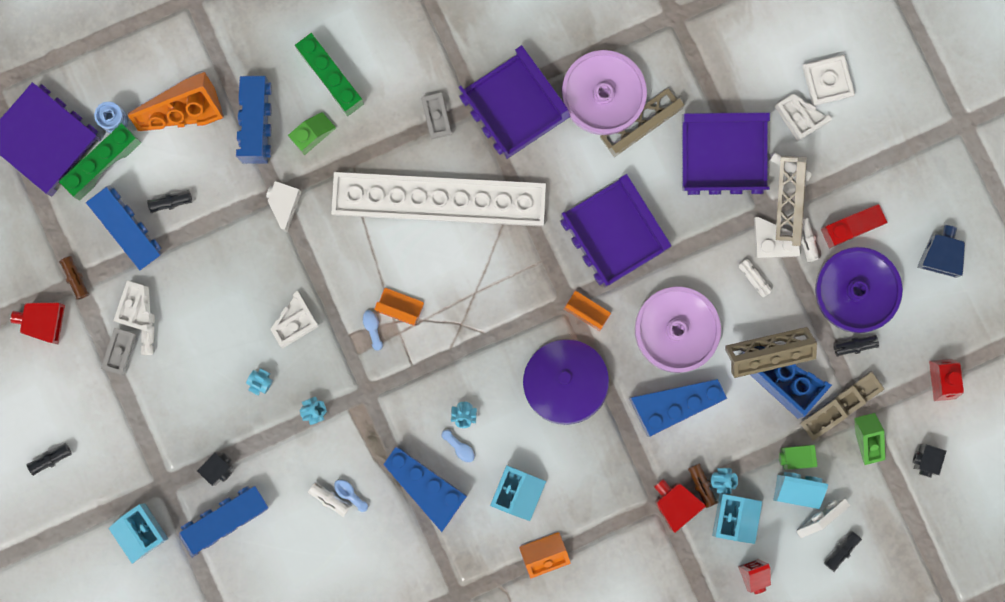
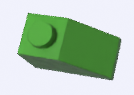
(311, 132)
(870, 438)
(798, 457)

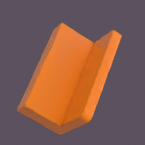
(399, 306)
(587, 311)
(544, 555)

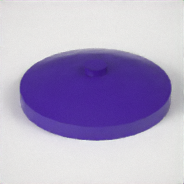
(858, 290)
(566, 382)

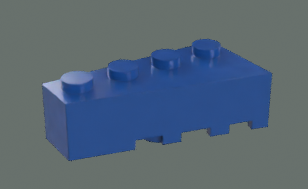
(254, 120)
(124, 227)
(792, 387)
(668, 407)
(427, 489)
(222, 521)

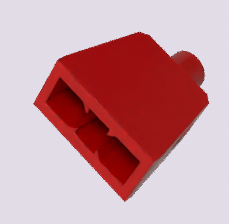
(40, 321)
(946, 379)
(677, 504)

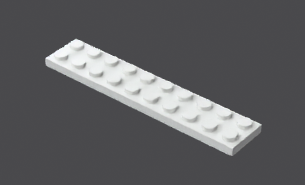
(438, 199)

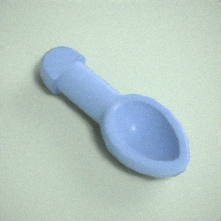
(371, 324)
(462, 450)
(346, 491)

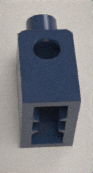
(944, 254)

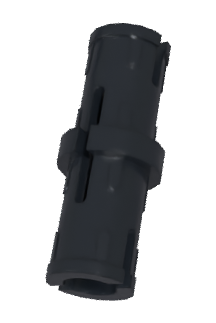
(169, 201)
(856, 345)
(49, 459)
(842, 551)

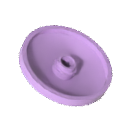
(604, 92)
(677, 329)

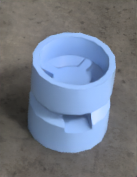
(110, 116)

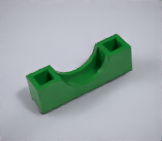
(329, 74)
(88, 170)

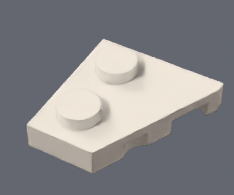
(800, 116)
(766, 242)
(134, 307)
(294, 322)
(823, 518)

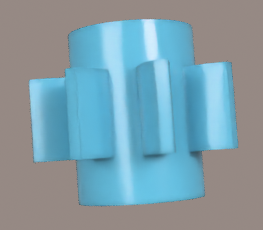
(259, 381)
(313, 410)
(463, 414)
(724, 480)

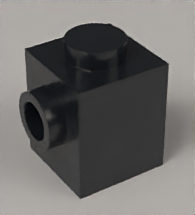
(928, 460)
(216, 468)

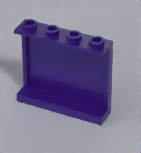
(514, 104)
(43, 137)
(725, 152)
(615, 231)

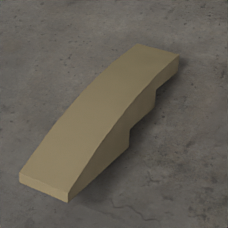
(842, 406)

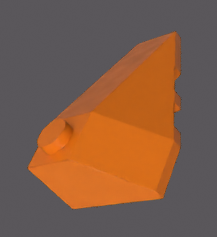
(183, 104)

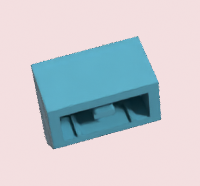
(799, 491)
(518, 493)
(737, 518)
(138, 532)

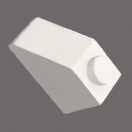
(283, 202)

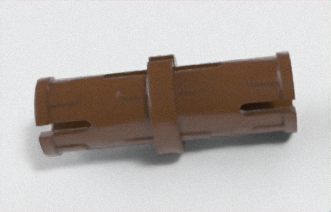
(74, 277)
(696, 473)

